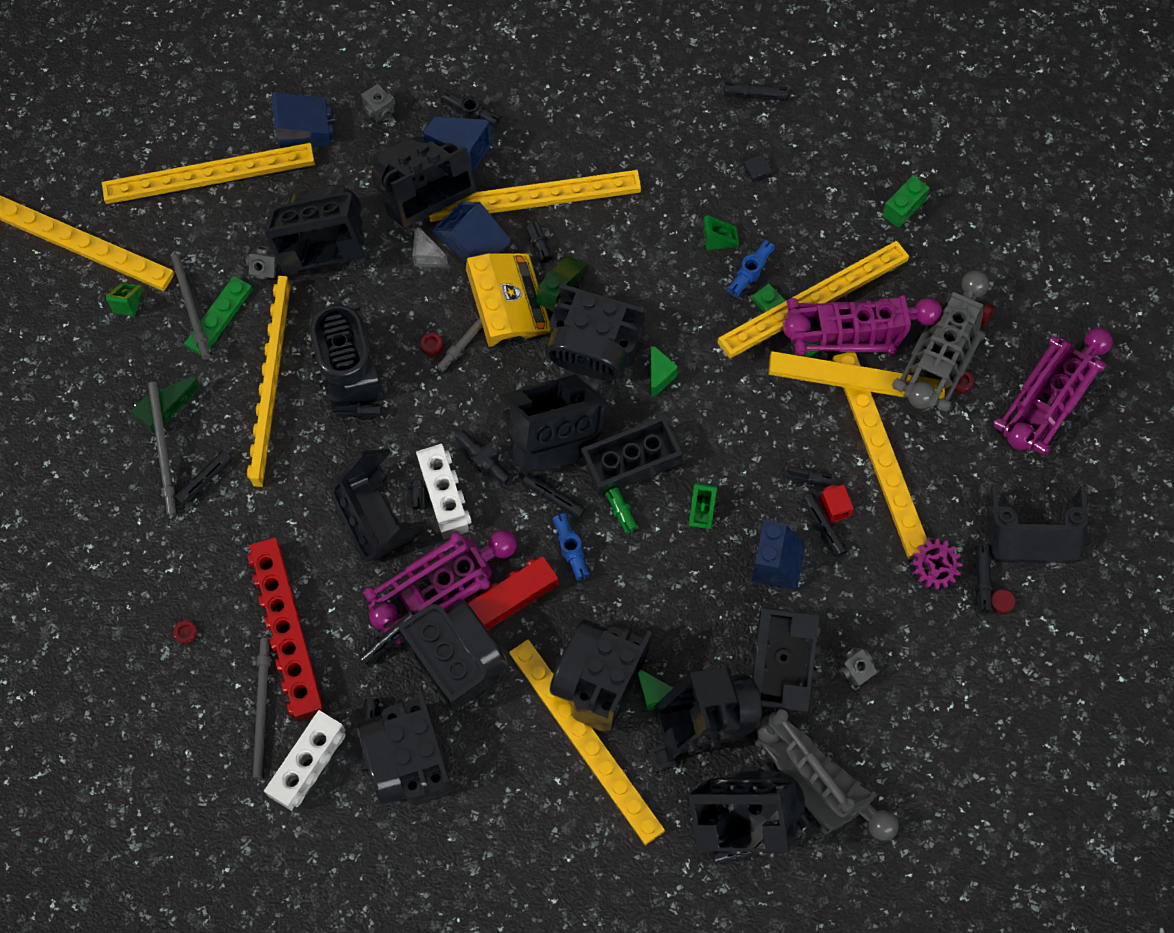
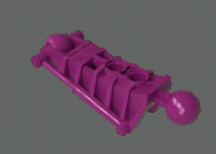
(875, 325)
(1048, 375)
(385, 614)

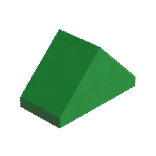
(719, 234)
(124, 299)
(662, 371)
(702, 505)
(652, 689)

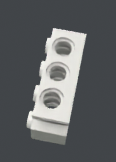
(435, 480)
(306, 748)

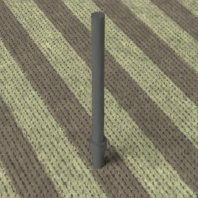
(200, 337)
(454, 352)
(168, 490)
(263, 663)

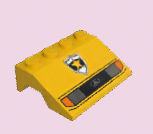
(506, 296)

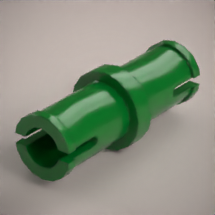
(621, 510)

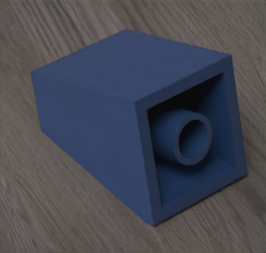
(301, 120)
(461, 132)
(471, 231)
(778, 556)

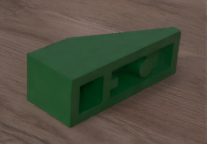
(564, 273)
(171, 401)

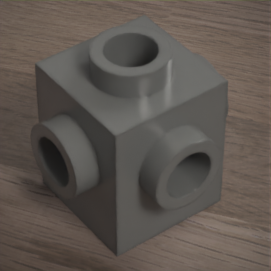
(378, 103)
(262, 263)
(856, 665)

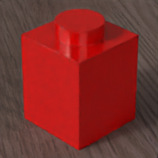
(836, 503)

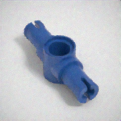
(746, 276)
(566, 537)

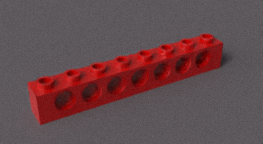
(270, 552)

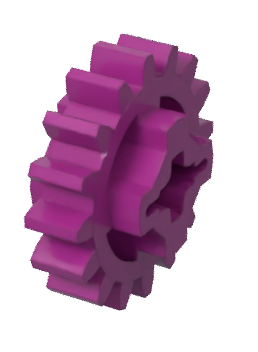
(940, 555)

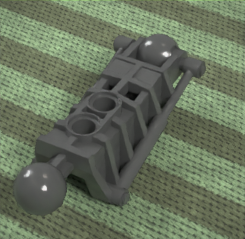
(922, 393)
(828, 789)

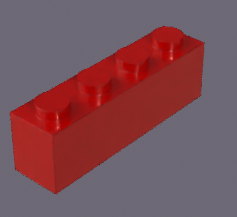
(514, 593)

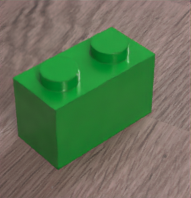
(905, 201)

